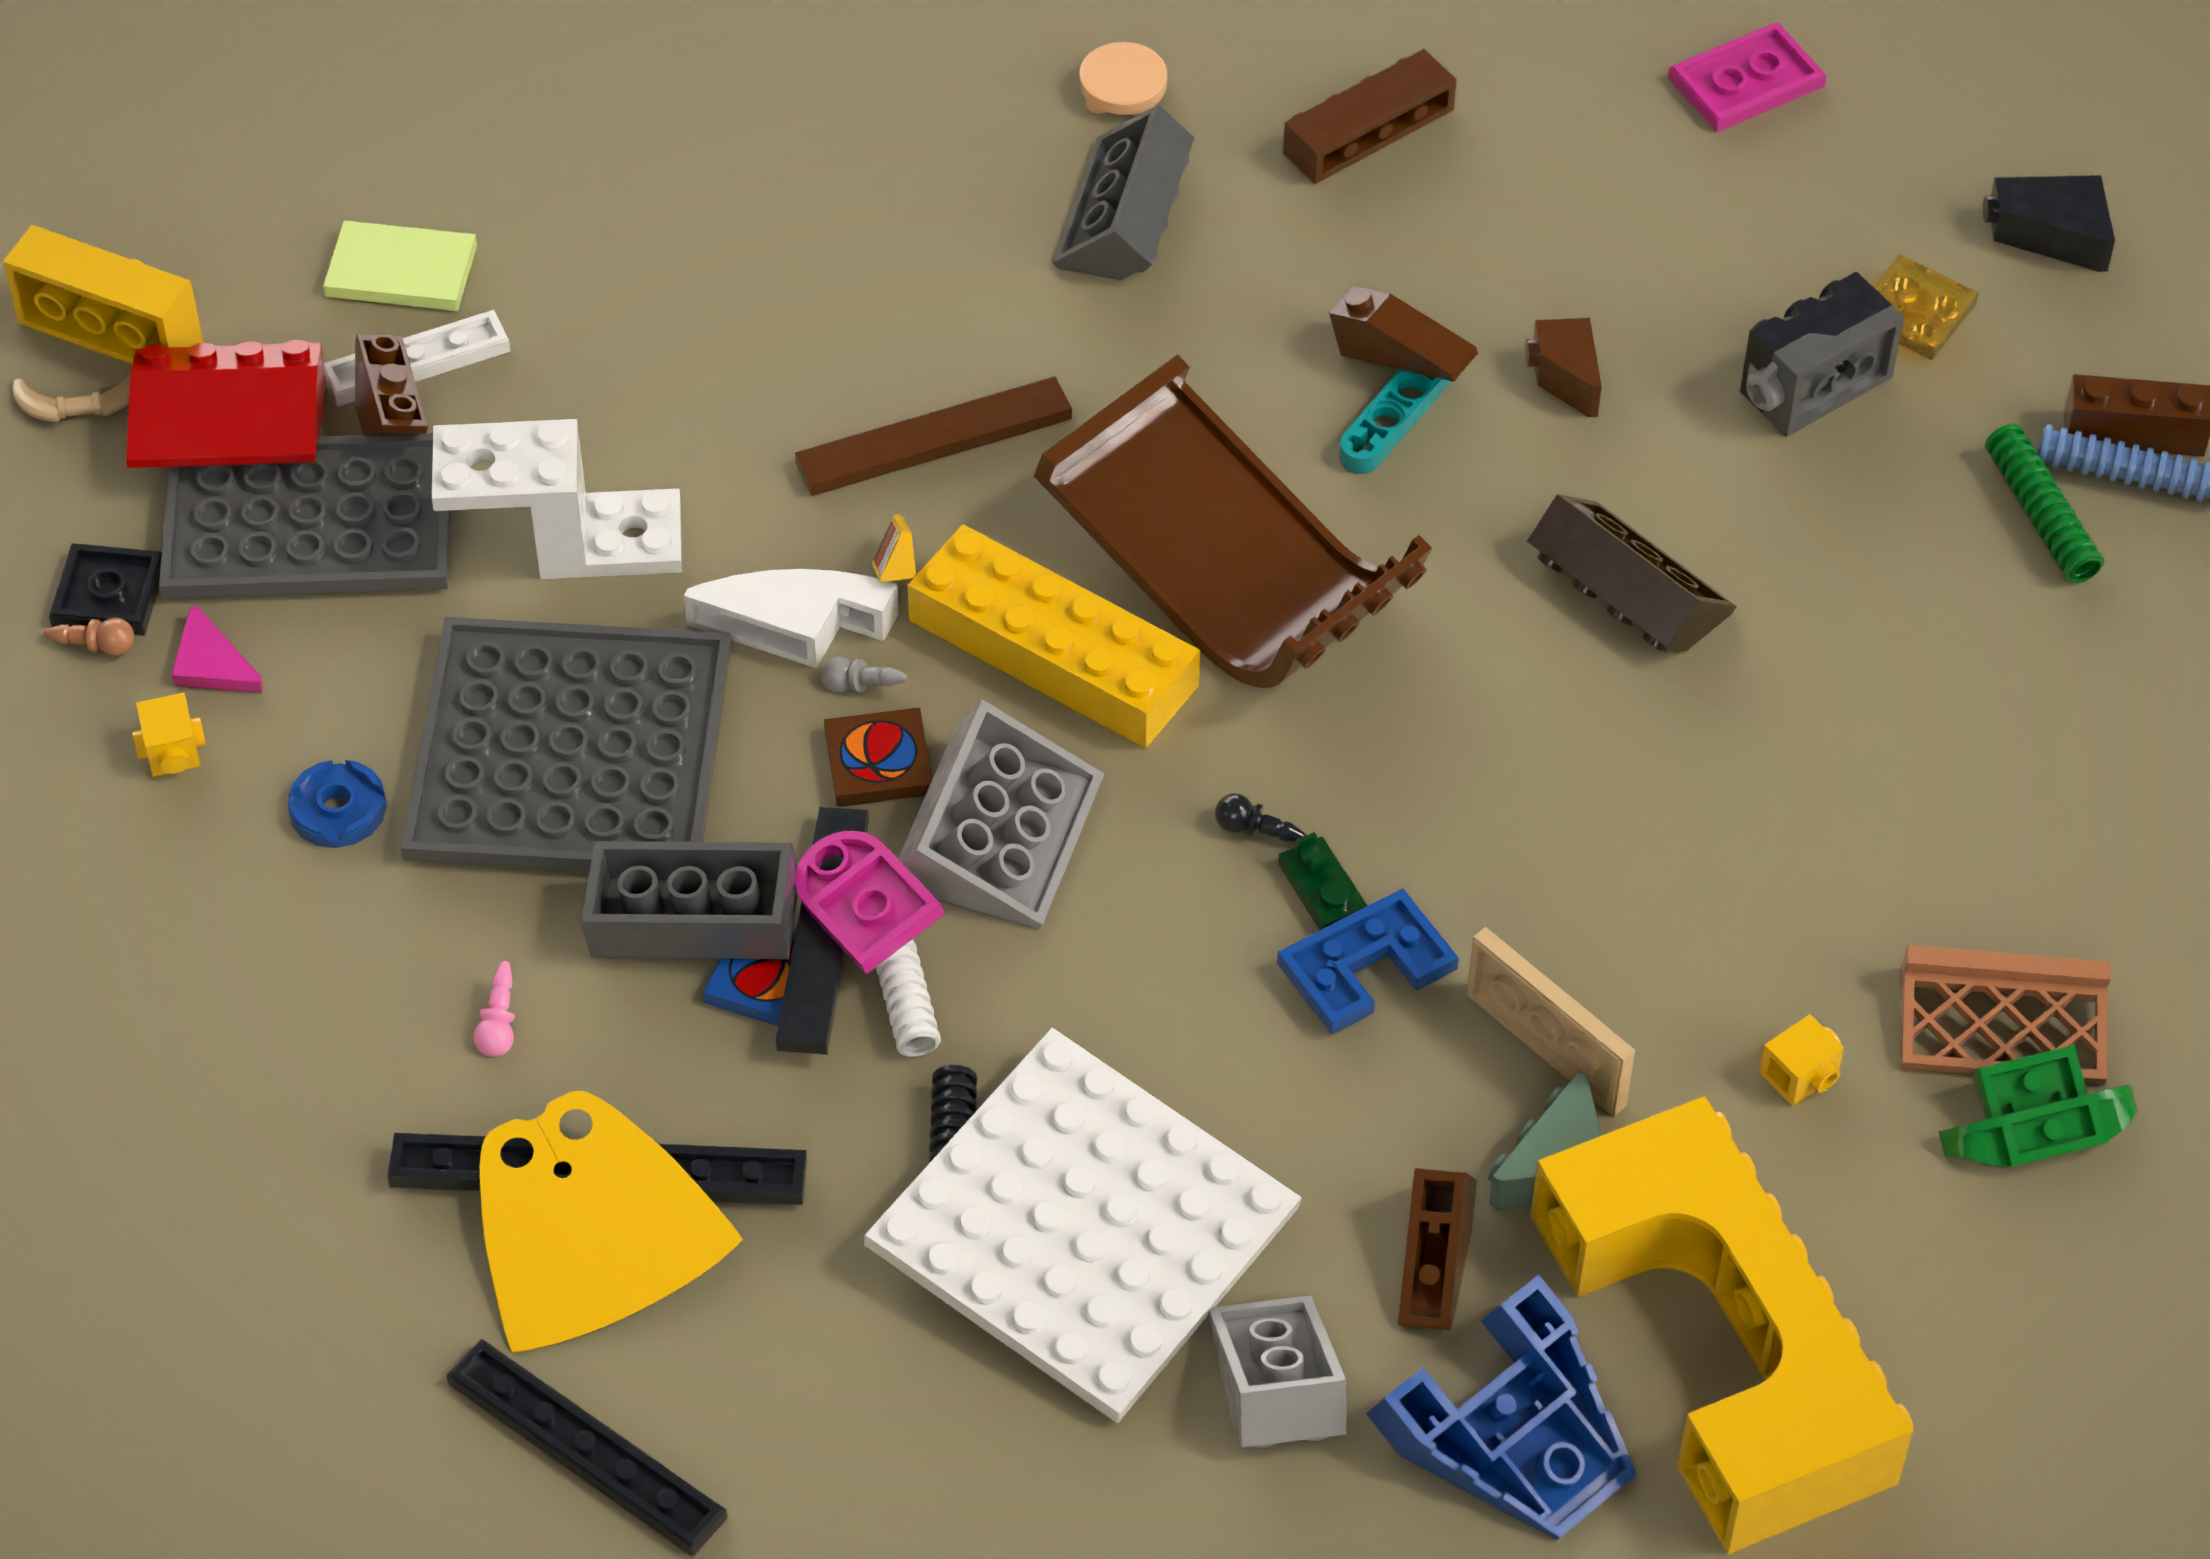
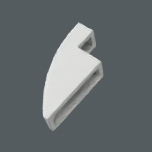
(793, 609)

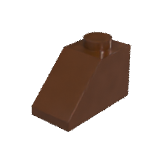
(1566, 362)

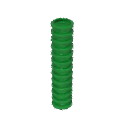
(2044, 503)

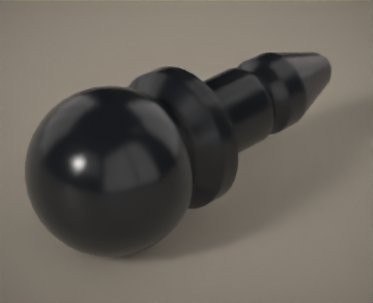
(1236, 813)

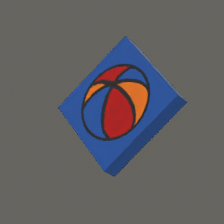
(750, 986)

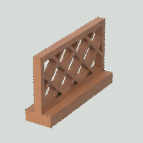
(1997, 975)

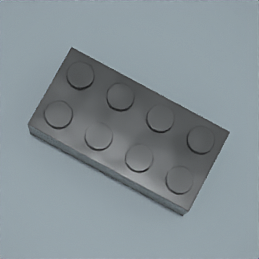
(690, 900)

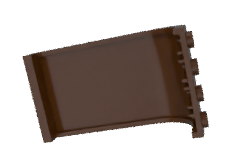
(1215, 532)

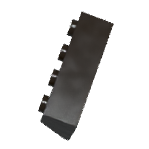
(1628, 574)

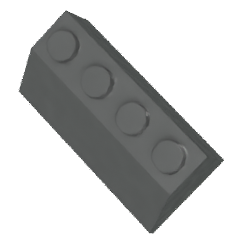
(1125, 197)

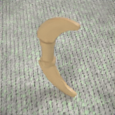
(60, 408)

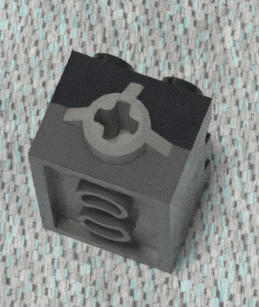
(1821, 353)

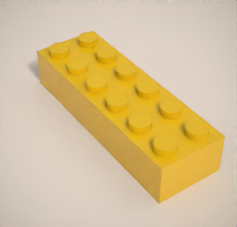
(1054, 635)

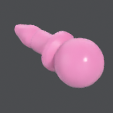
(494, 1034)

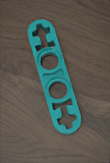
(1389, 404)

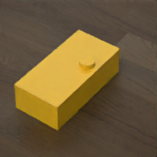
(98, 296)

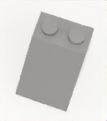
(1279, 1372)

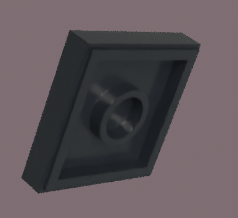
(107, 585)

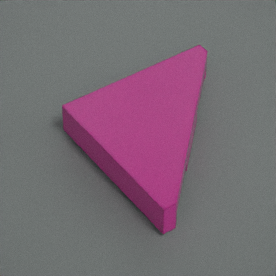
(210, 660)

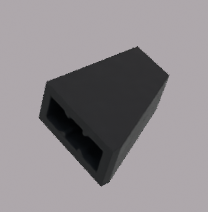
(2053, 218)

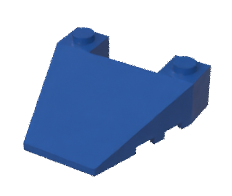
(1530, 1437)

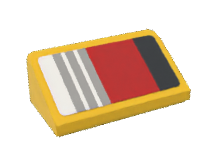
(895, 553)

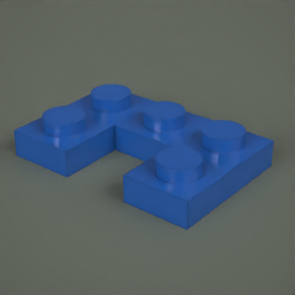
(1326, 961)

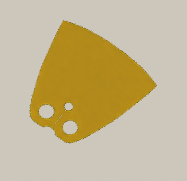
(595, 1242)

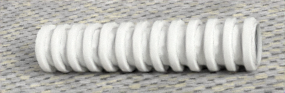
(908, 1002)

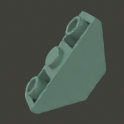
(1566, 1123)

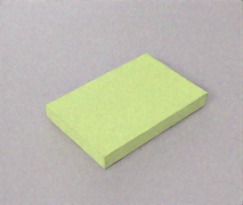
(400, 265)

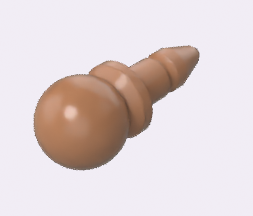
(111, 636)

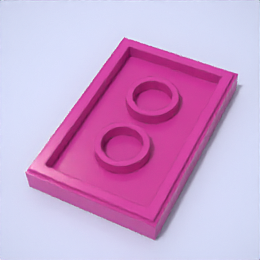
(1747, 76)

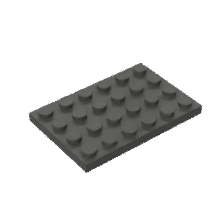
(308, 527)

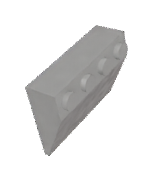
(1000, 818)

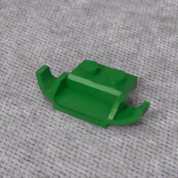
(2038, 1111)

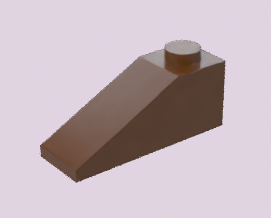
(1395, 335)
(1436, 1247)

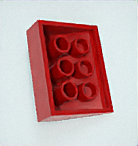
(225, 404)

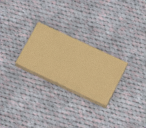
(1549, 1020)

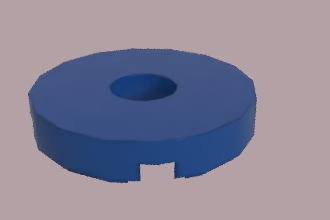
(336, 825)

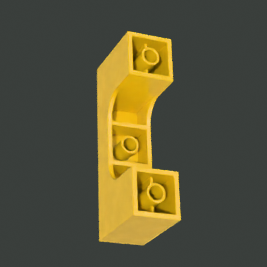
(1692, 1203)

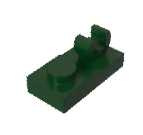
(1320, 881)

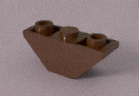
(386, 388)

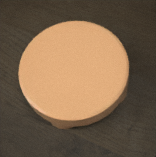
(1122, 79)

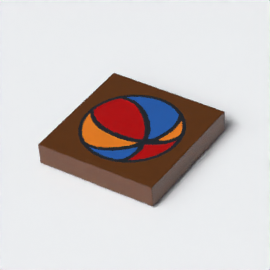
(878, 756)

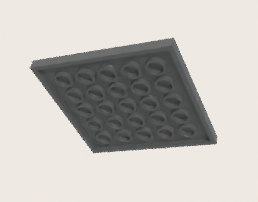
(564, 741)

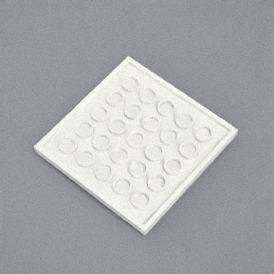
(1083, 1223)

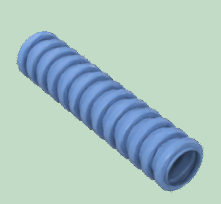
(2125, 463)

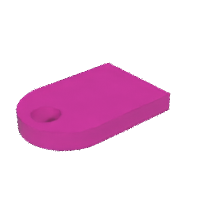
(868, 901)

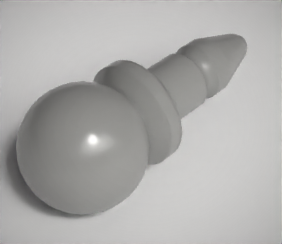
(843, 675)

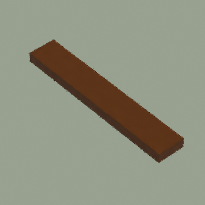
(933, 435)

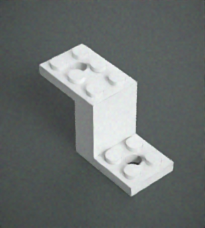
(543, 469)

